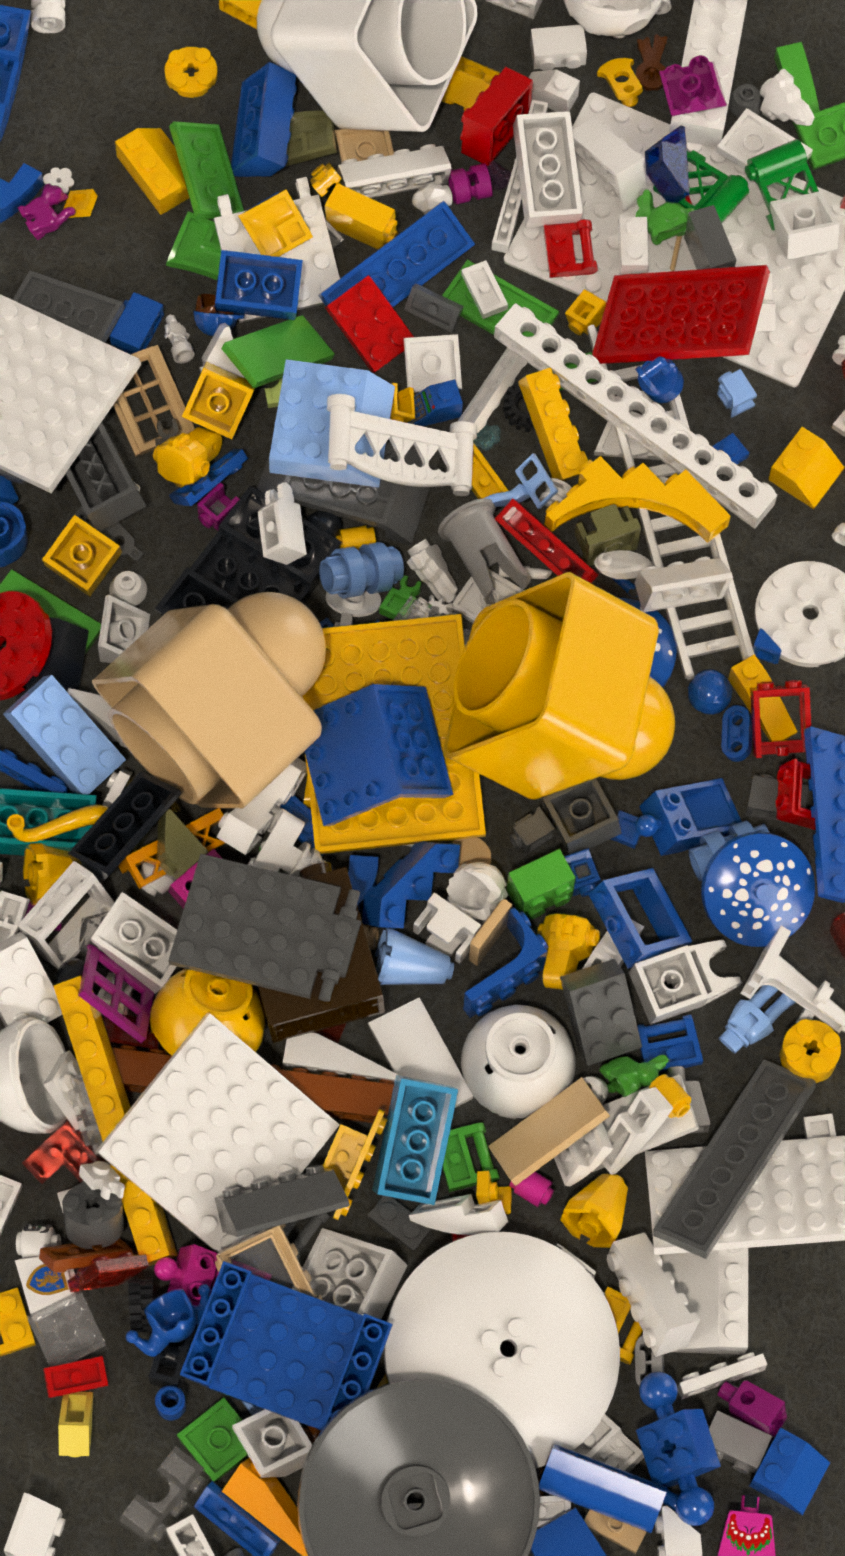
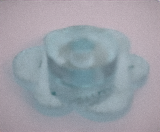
(487, 437)

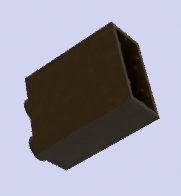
(351, 999)

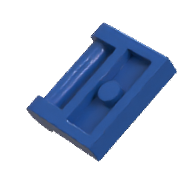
(680, 1051)

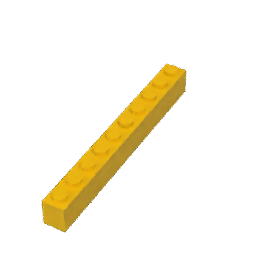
(109, 1107)

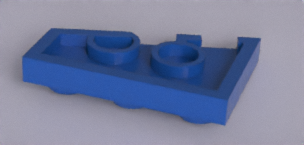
(217, 472)

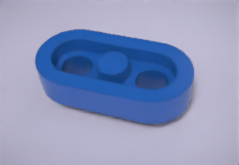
(736, 735)

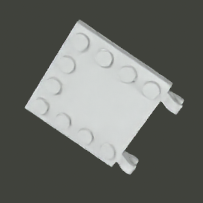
(318, 262)

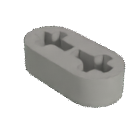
(642, 1362)

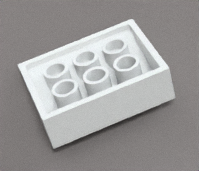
(353, 1273)
(718, 1296)

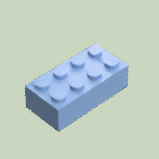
(64, 736)

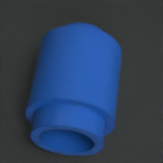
(167, 1394)

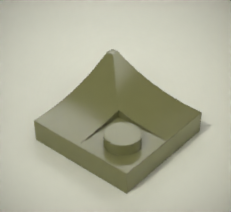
(310, 137)

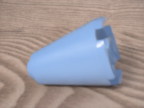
(408, 961)

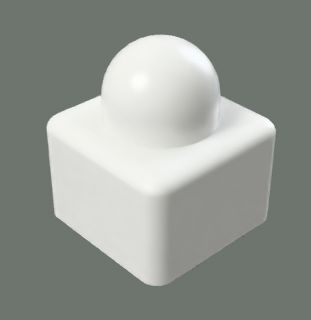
(370, 58)

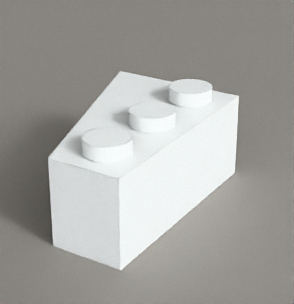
(612, 160)

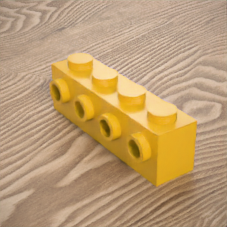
(552, 424)

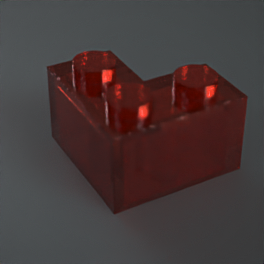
(61, 1148)

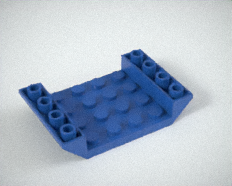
(283, 1348)

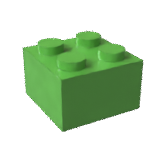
(541, 884)

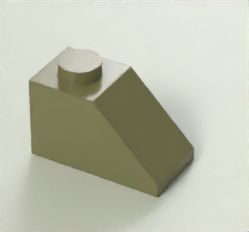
(176, 845)

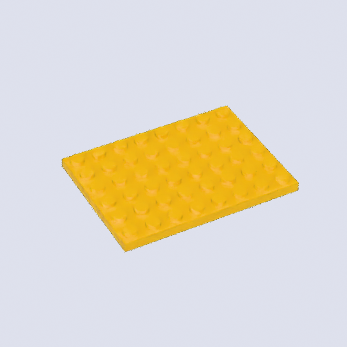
(402, 654)

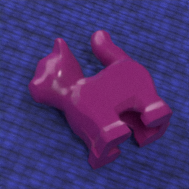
(42, 211)

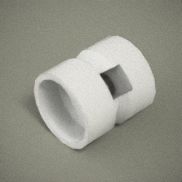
(48, 15)

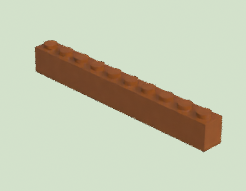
(337, 1096)

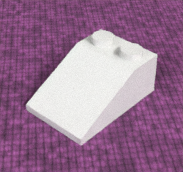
(137, 941)

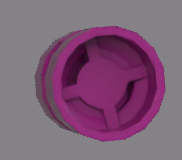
(460, 184)

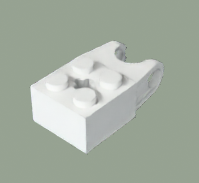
(688, 973)

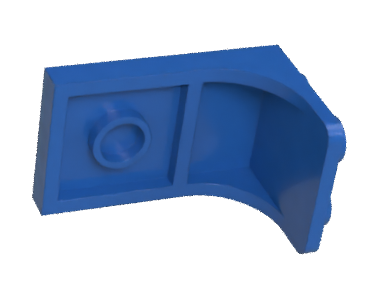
(522, 969)

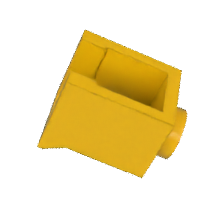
(403, 405)

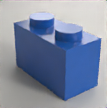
(137, 324)

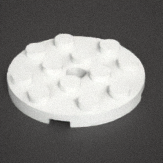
(781, 615)

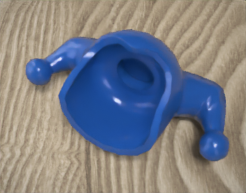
(171, 1320)

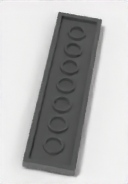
(734, 1159)

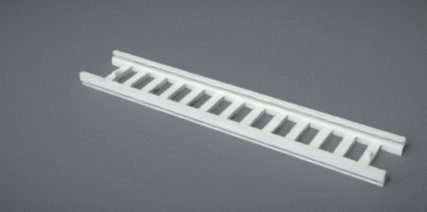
(734, 613)

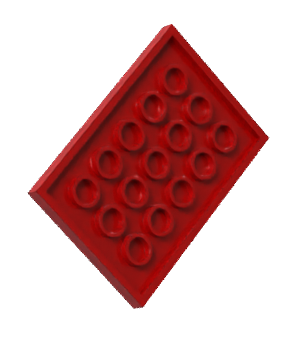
(681, 314)

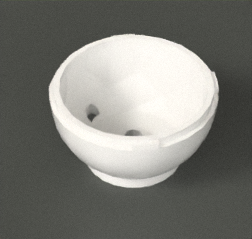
(29, 1053)
(518, 1081)

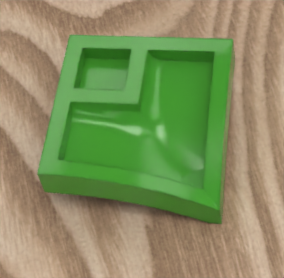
(196, 247)

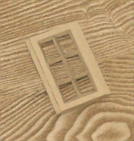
(170, 393)

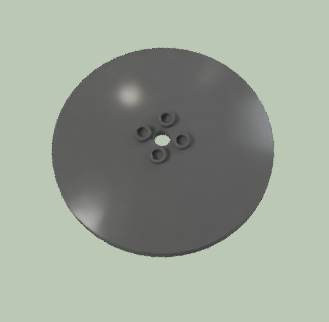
(425, 1440)

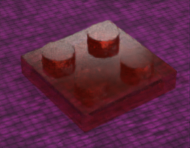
(107, 1272)

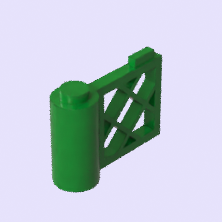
(777, 165)
(724, 194)

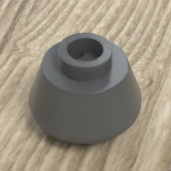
(745, 97)

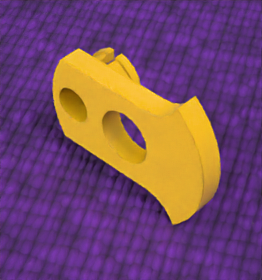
(624, 91)

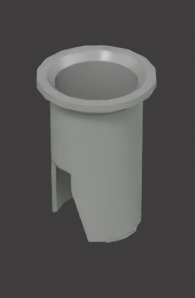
(482, 544)

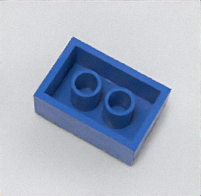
(258, 285)

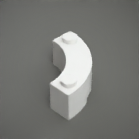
(243, 826)

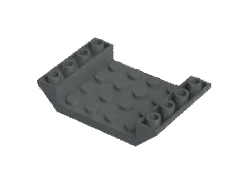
(389, 507)

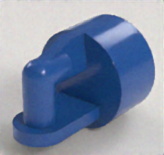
(660, 379)

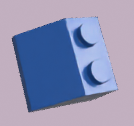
(790, 1472)

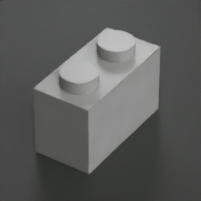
(738, 1442)

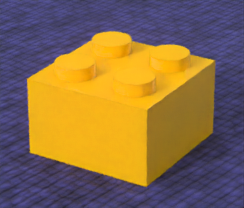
(218, 400)
(82, 555)

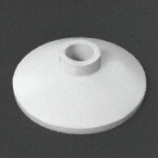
(358, 606)

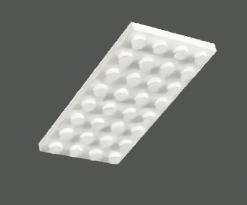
(792, 1201)

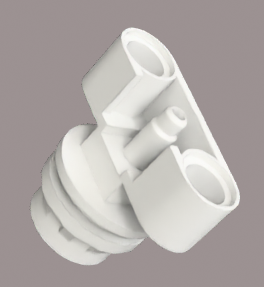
(278, 850)

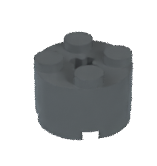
(91, 1218)

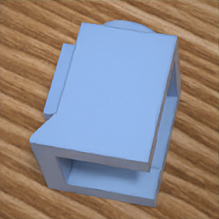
(736, 392)

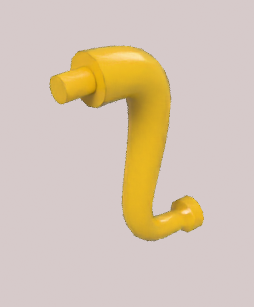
(73, 820)

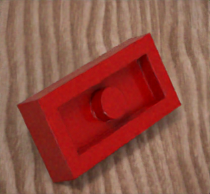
(75, 1377)

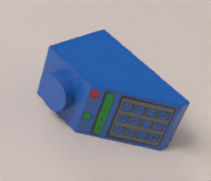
(437, 404)

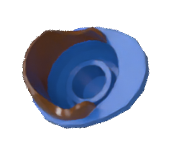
(208, 318)

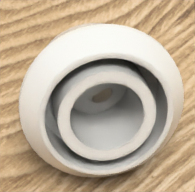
(128, 588)
(160, 885)

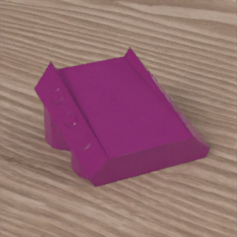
(693, 86)

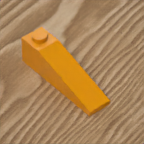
(266, 1502)

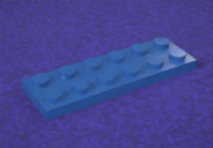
(409, 257)

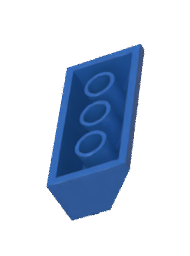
(263, 122)

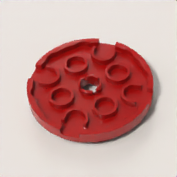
(28, 641)

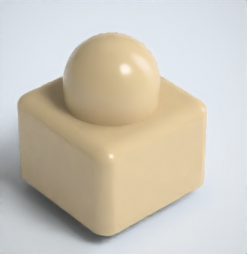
(218, 696)

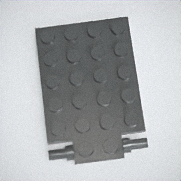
(265, 928)

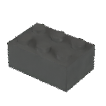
(601, 1012)

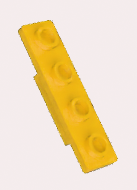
(349, 1152)

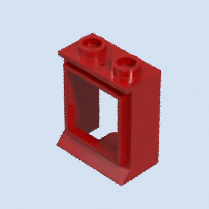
(779, 747)
(789, 794)

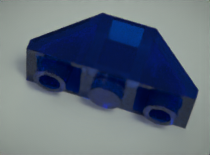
(668, 165)

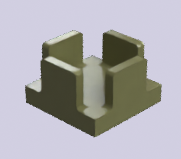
(611, 533)

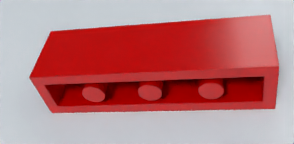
(543, 542)

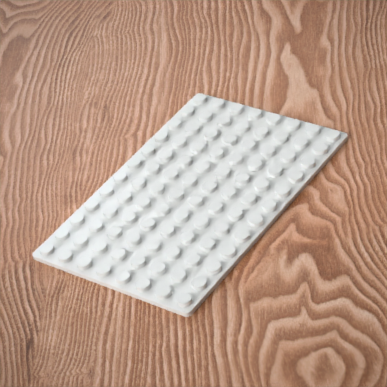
(802, 287)

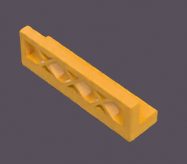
(148, 852)

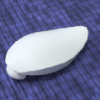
(621, 564)

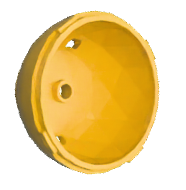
(192, 994)

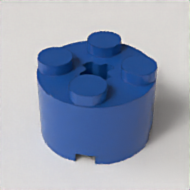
(12, 534)

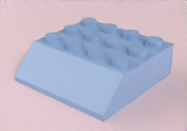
(303, 420)

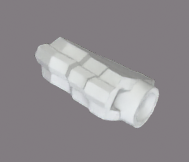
(784, 100)
(432, 570)

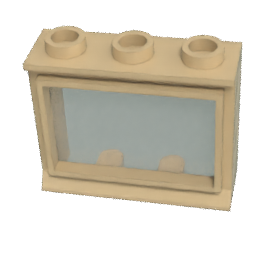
(269, 1257)

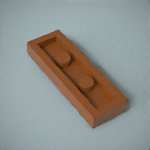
(70, 1256)

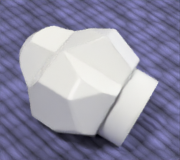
(430, 196)

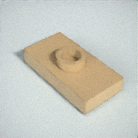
(615, 1531)

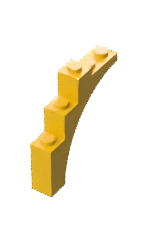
(640, 488)

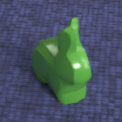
(664, 220)
(628, 1076)

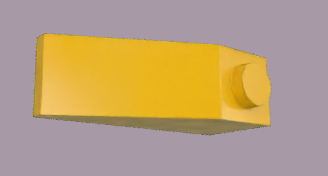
(773, 714)

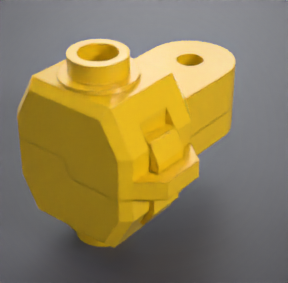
(187, 456)
(568, 942)

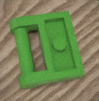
(457, 1160)

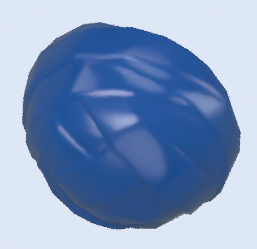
(710, 692)

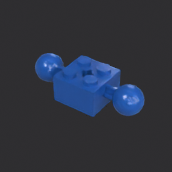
(677, 1448)

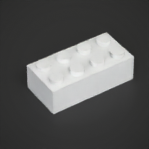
(547, 169)

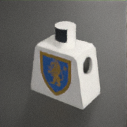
(41, 1284)

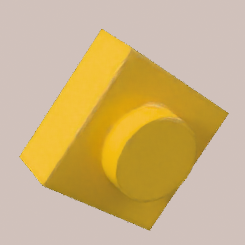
(82, 202)

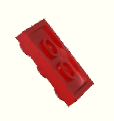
(369, 323)

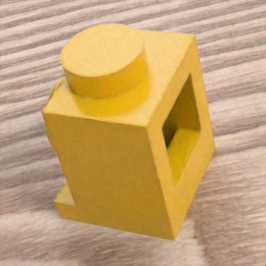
(585, 306)

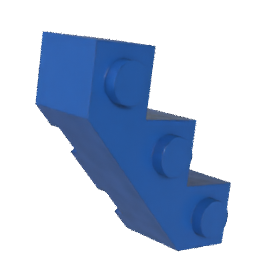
(408, 880)

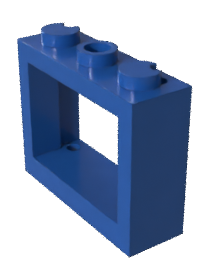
(657, 908)

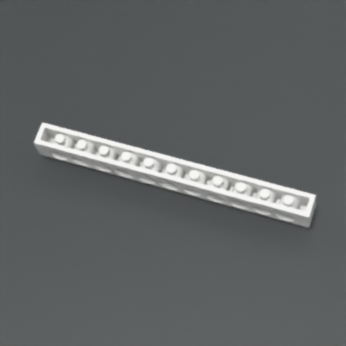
(749, 509)

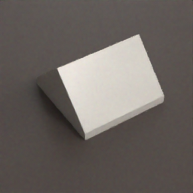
(119, 628)

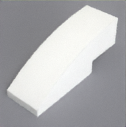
(636, 1127)
(461, 1216)

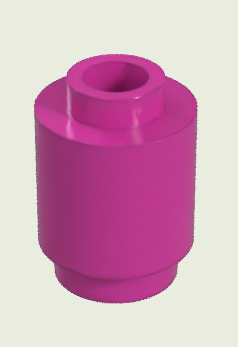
(534, 1189)

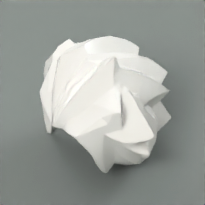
(477, 890)

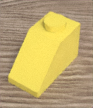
(75, 1424)

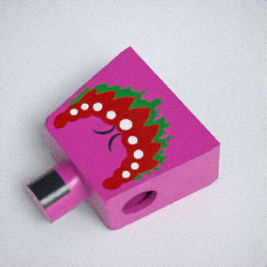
(747, 1531)

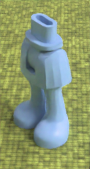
(748, 1023)

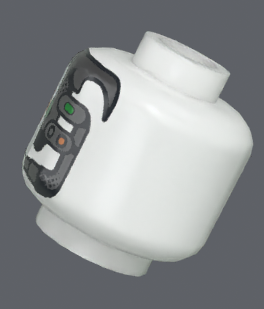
(36, 1237)

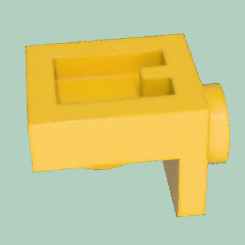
(489, 1191)

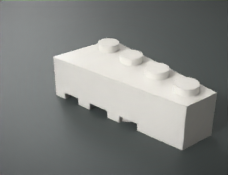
(652, 1295)

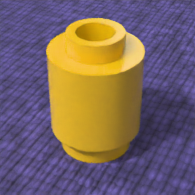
(356, 536)
(674, 1095)

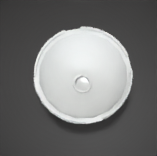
(612, 16)

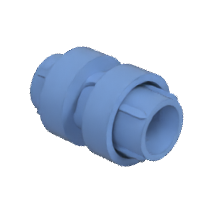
(354, 571)
(711, 842)

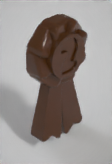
(648, 71)

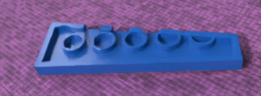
(827, 763)

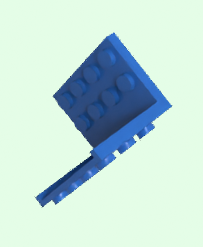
(376, 750)

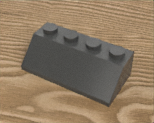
(281, 1201)

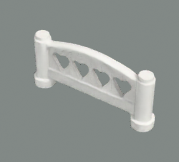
(453, 446)

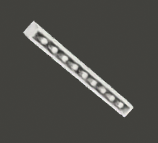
(513, 199)

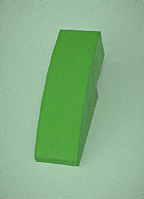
(794, 60)

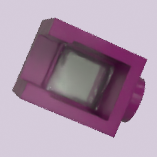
(215, 507)

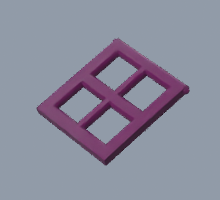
(141, 1009)

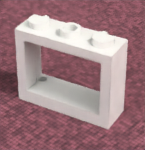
(56, 905)

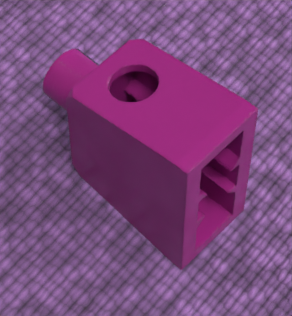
(764, 1409)

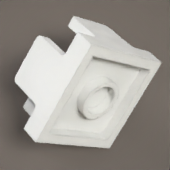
(448, 927)

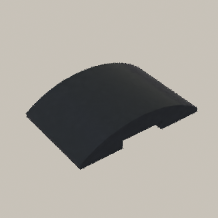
(235, 564)

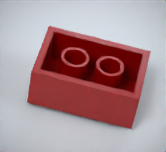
(491, 118)

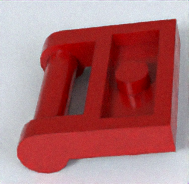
(561, 249)

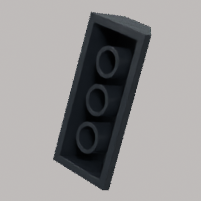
(65, 656)
(123, 825)

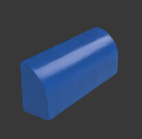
(602, 1488)

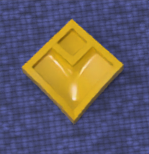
(275, 225)

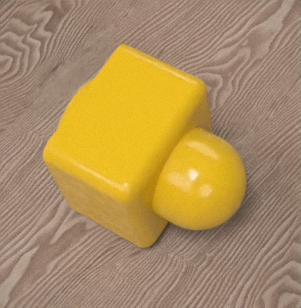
(559, 691)

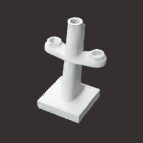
(777, 972)

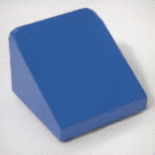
(766, 648)

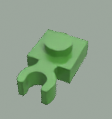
(397, 598)

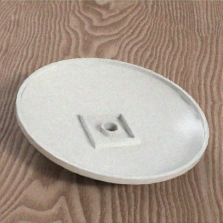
(521, 1292)

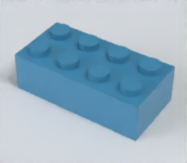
(415, 1140)

